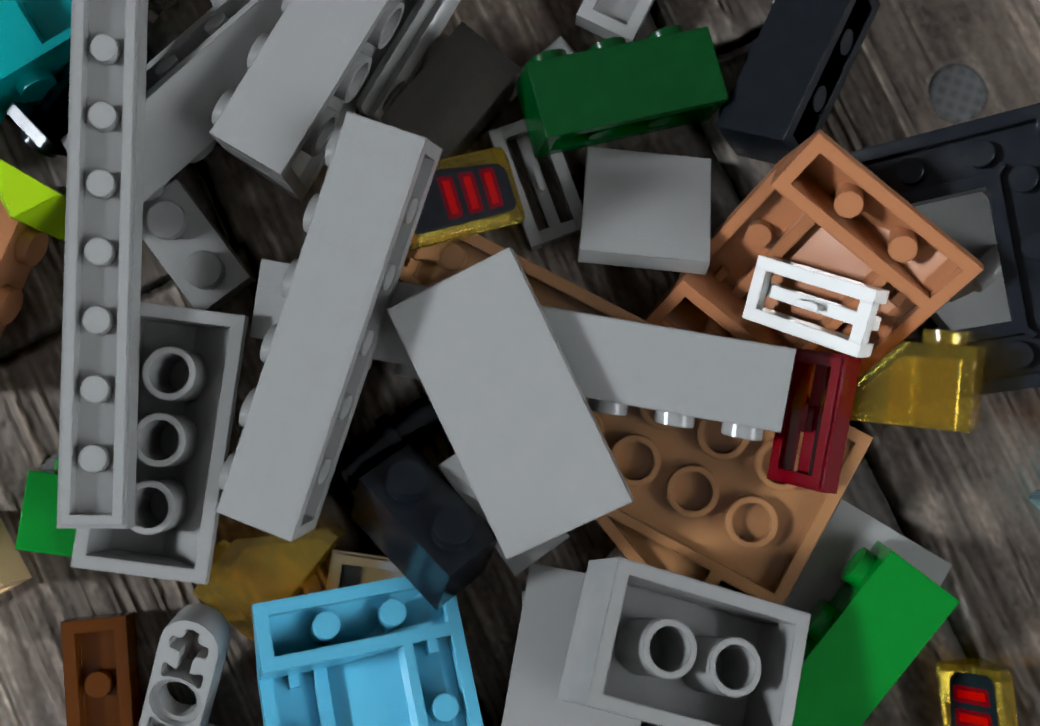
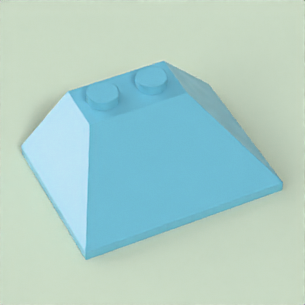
(363, 659)

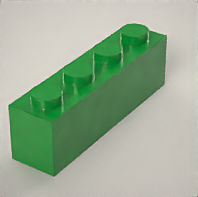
(866, 637)

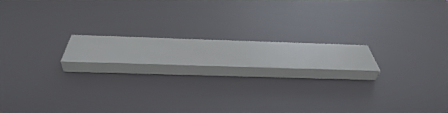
(102, 265)

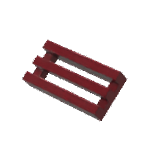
(822, 421)

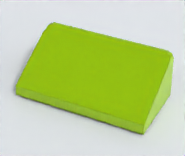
(32, 201)

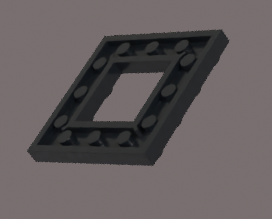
(972, 157)

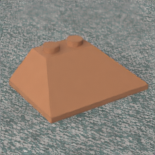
(832, 217)

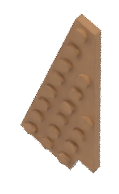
(696, 492)

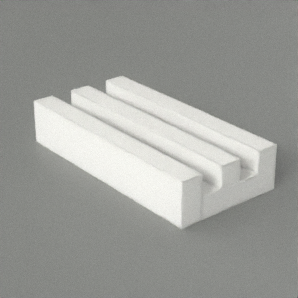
(863, 320)

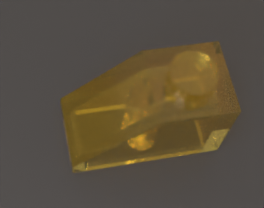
(924, 384)
(263, 570)

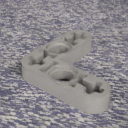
(199, 674)

